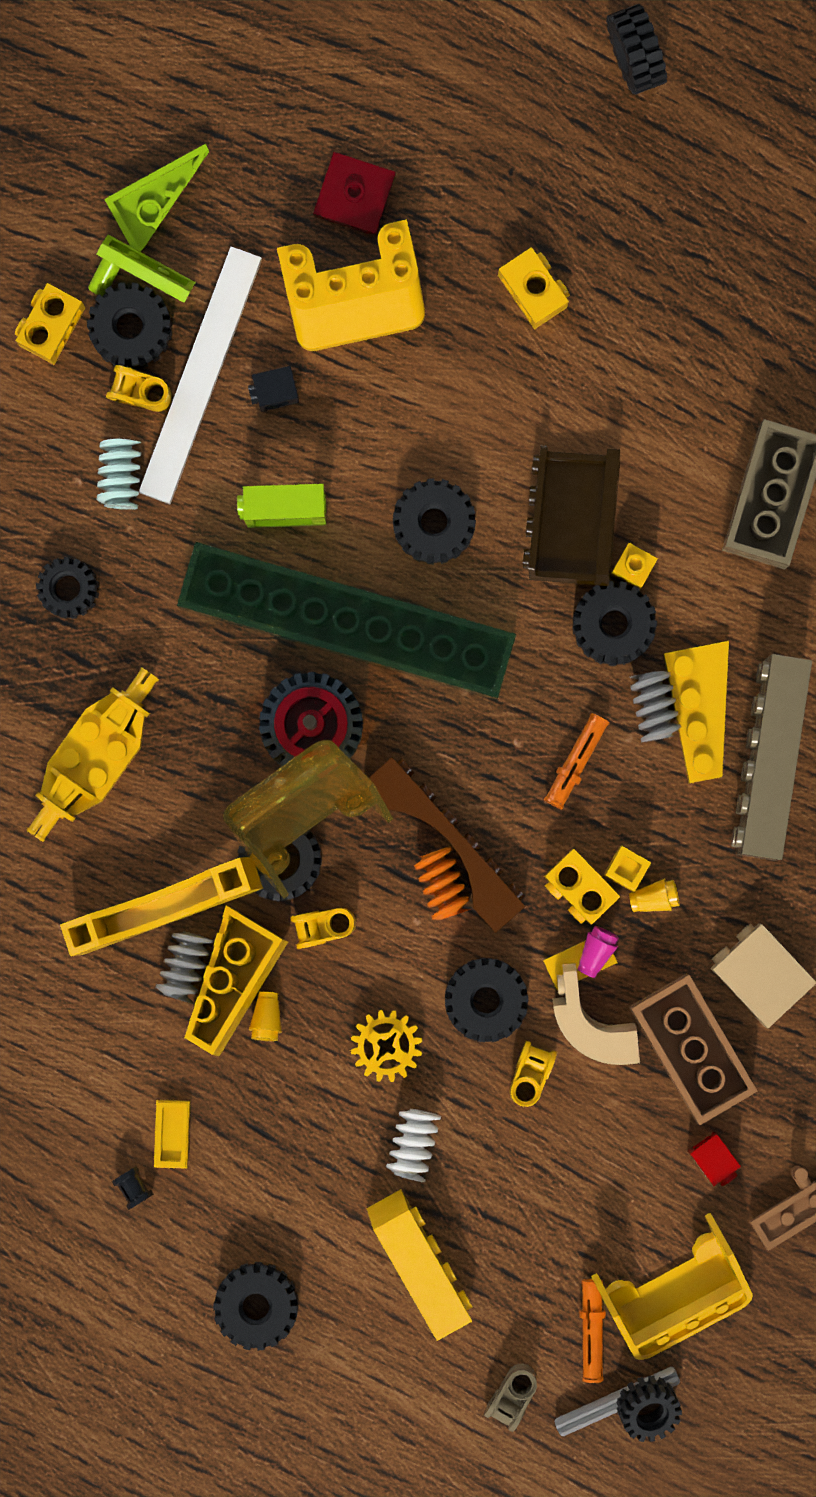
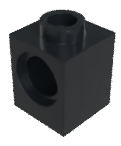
(273, 389)

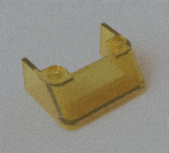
(296, 801)

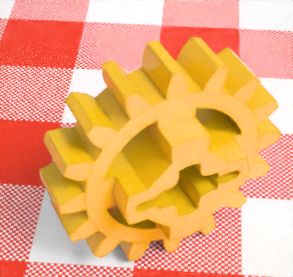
(399, 1054)

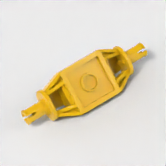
(93, 755)

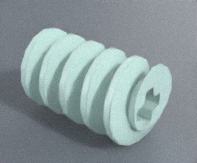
(118, 473)

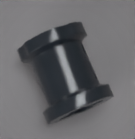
(132, 1188)

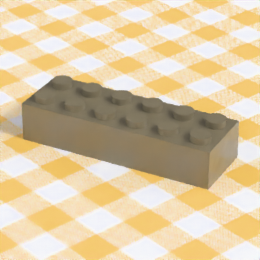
(773, 757)

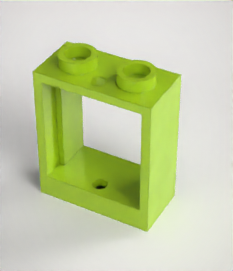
(282, 505)

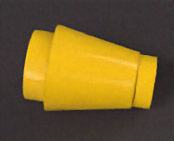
(655, 897)
(266, 1018)

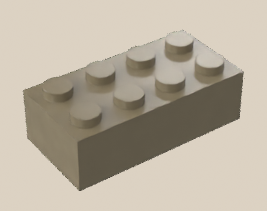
(773, 495)

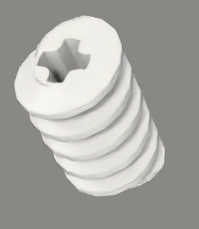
(413, 1144)

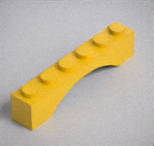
(161, 907)

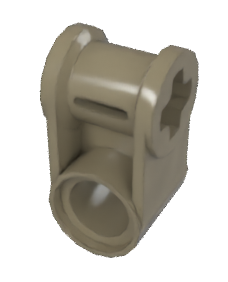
(509, 1402)

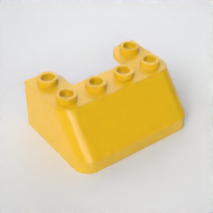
(355, 299)

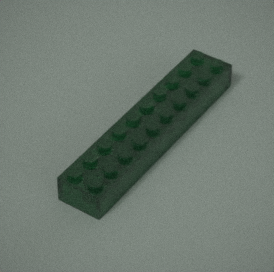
(346, 621)

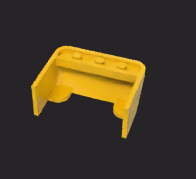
(680, 1299)

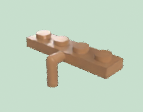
(788, 1215)

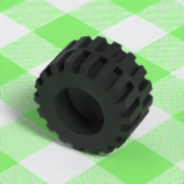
(303, 877)

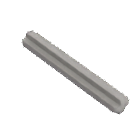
(604, 1406)

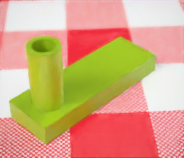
(120, 255)

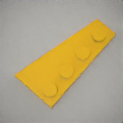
(700, 697)

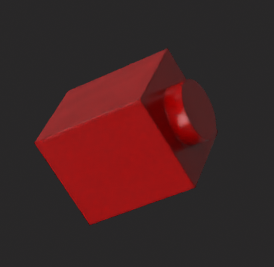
(715, 1160)

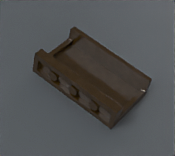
(572, 517)

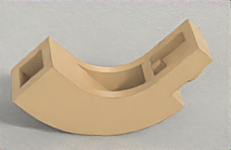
(596, 1040)

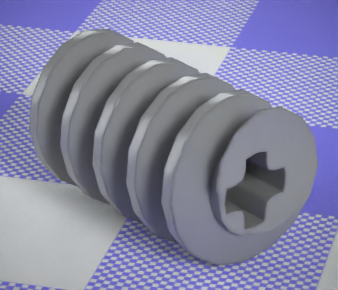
(655, 705)
(184, 966)

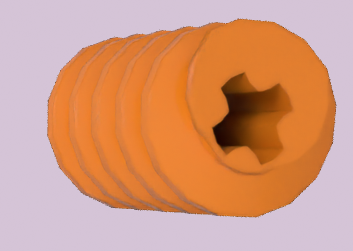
(442, 884)

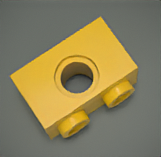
(536, 307)

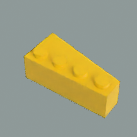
(236, 971)
(418, 1264)

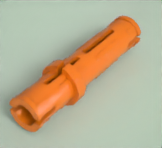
(557, 796)
(592, 1317)

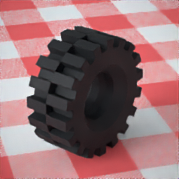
(636, 49)
(136, 350)
(440, 546)
(621, 648)
(493, 1025)
(260, 1280)

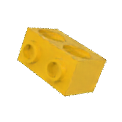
(58, 326)
(586, 881)

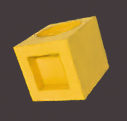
(634, 566)
(627, 868)

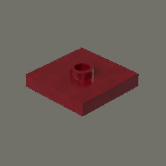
(354, 193)

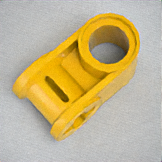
(132, 389)
(320, 927)
(532, 1072)

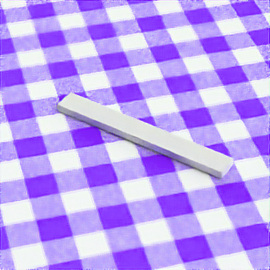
(200, 375)

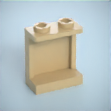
(762, 974)

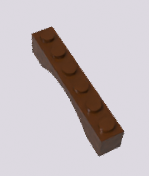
(490, 895)

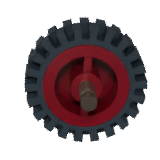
(308, 711)

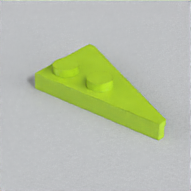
(146, 202)

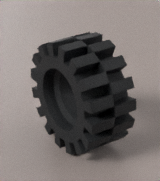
(53, 574)
(655, 1422)

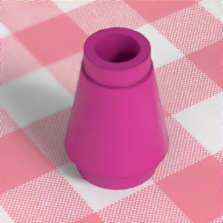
(597, 950)

